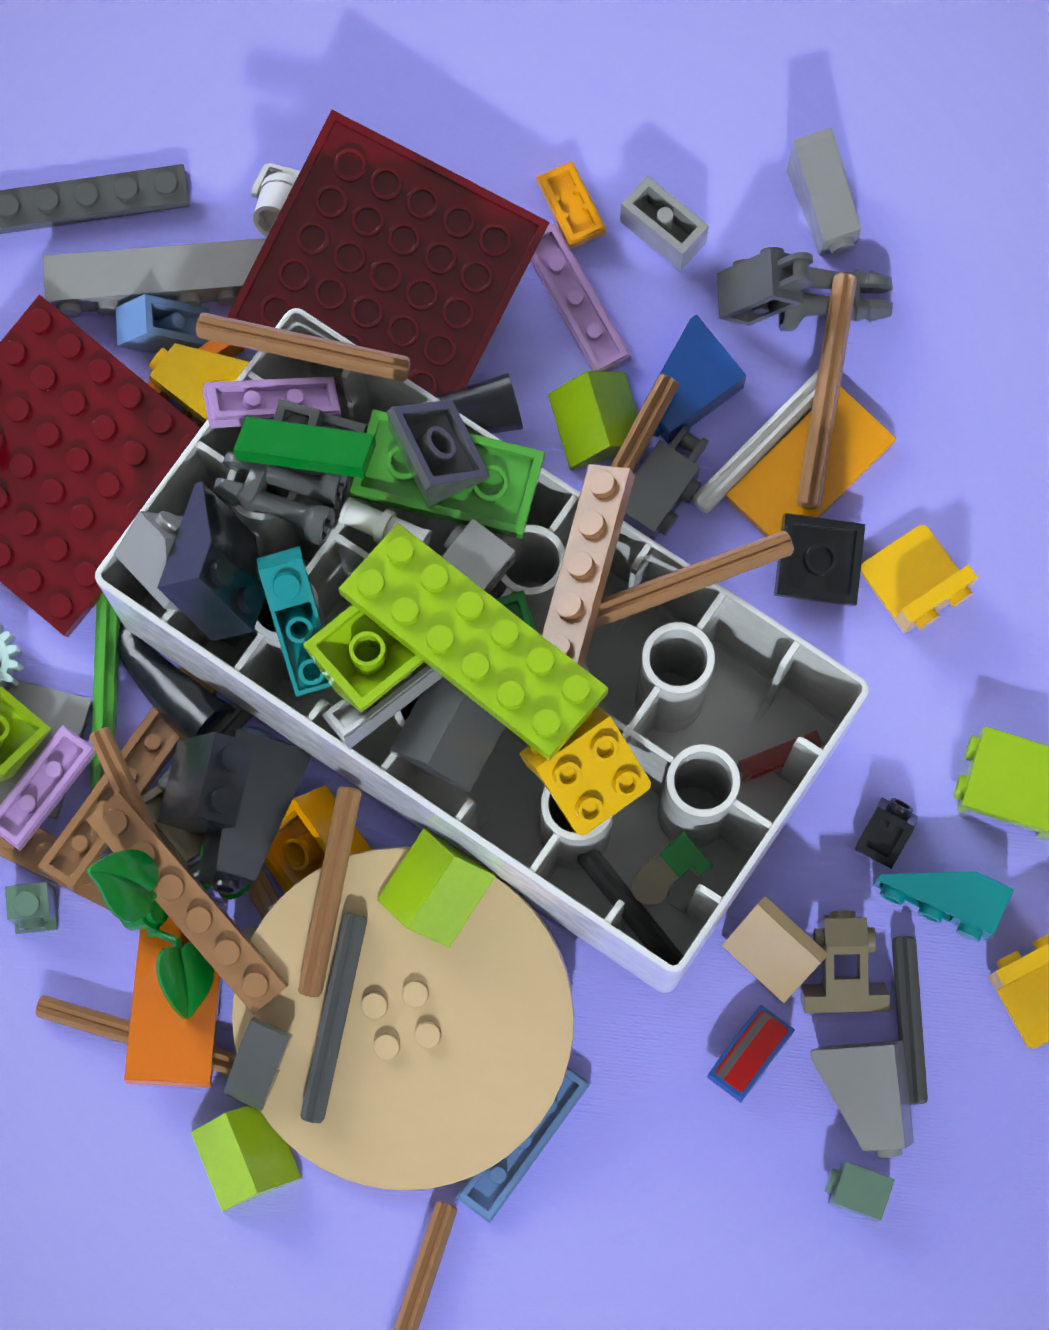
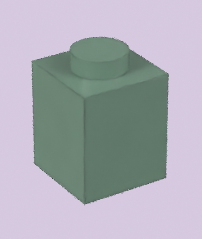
(859, 1190)

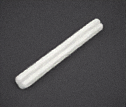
(756, 447)

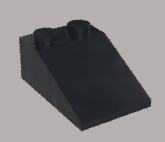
(214, 569)

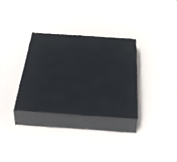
(823, 561)

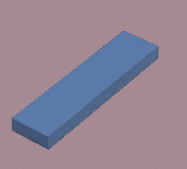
(491, 1188)

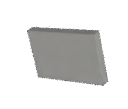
(55, 710)

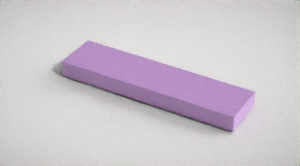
(578, 303)

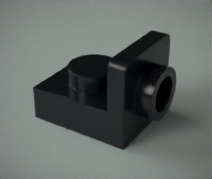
(887, 831)

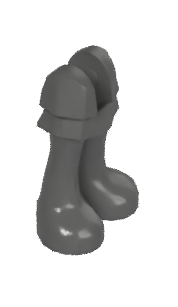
(862, 308)
(314, 519)

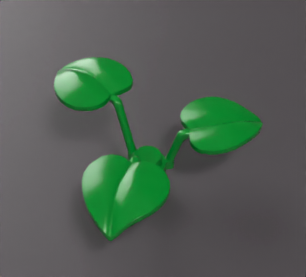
(127, 888)

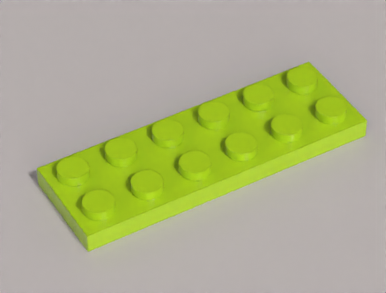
(473, 641)

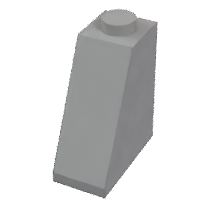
(823, 192)
(870, 1092)

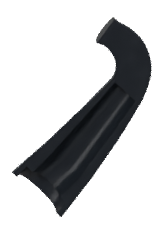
(488, 404)
(173, 694)

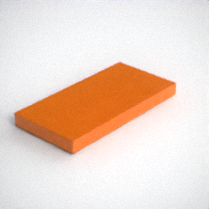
(161, 1043)

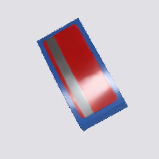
(750, 1053)

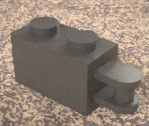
(763, 285)
(663, 484)

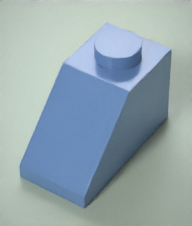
(157, 323)

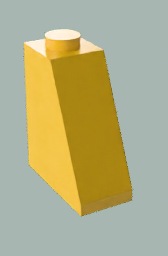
(186, 369)

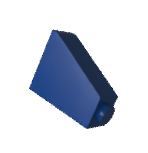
(704, 376)

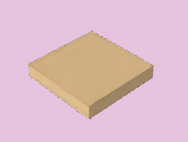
(774, 949)

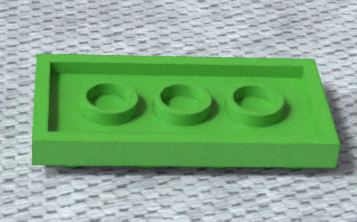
(498, 503)

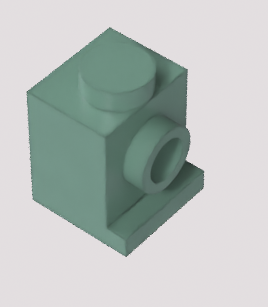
(32, 907)

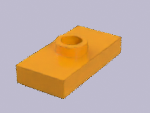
(571, 205)

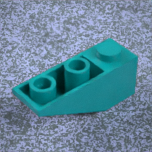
(293, 614)
(960, 898)

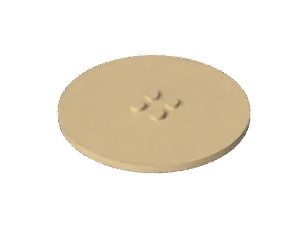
(441, 1045)

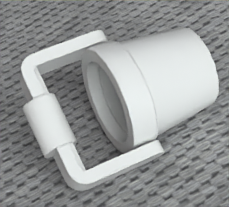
(272, 191)

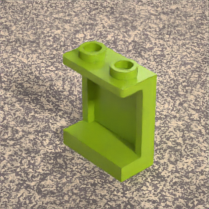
(1006, 780)

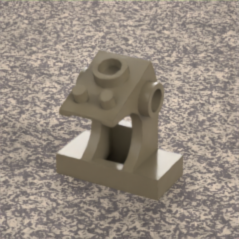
(845, 935)

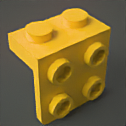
(917, 579)
(591, 773)
(1024, 991)

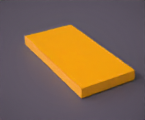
(774, 481)

